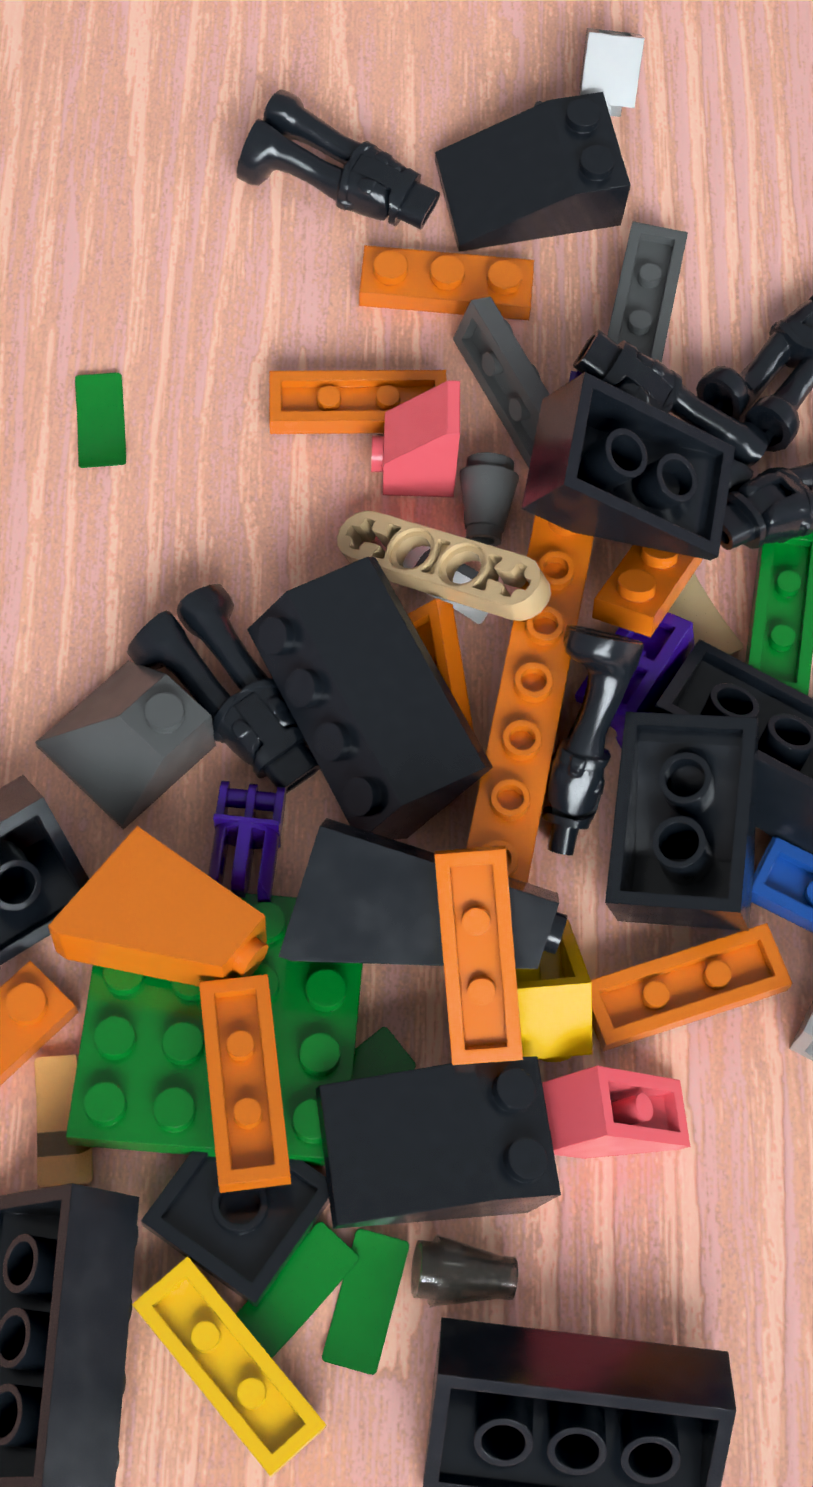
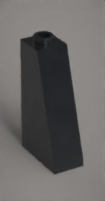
(380, 905)

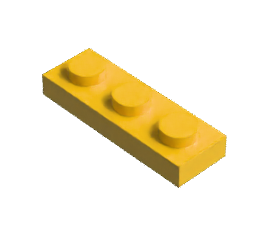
(229, 1366)

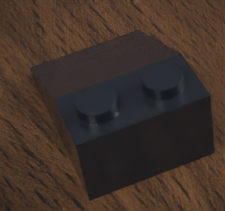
(536, 175)
(627, 471)
(685, 821)
(437, 1144)

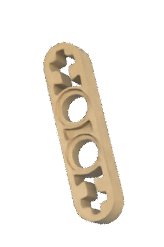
(445, 557)

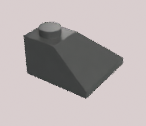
(130, 740)

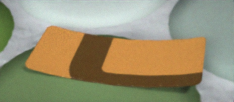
(56, 1159)

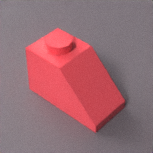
(420, 444)
(614, 1113)

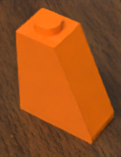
(160, 919)

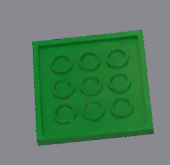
(145, 1053)

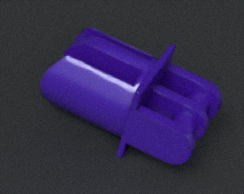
(246, 835)

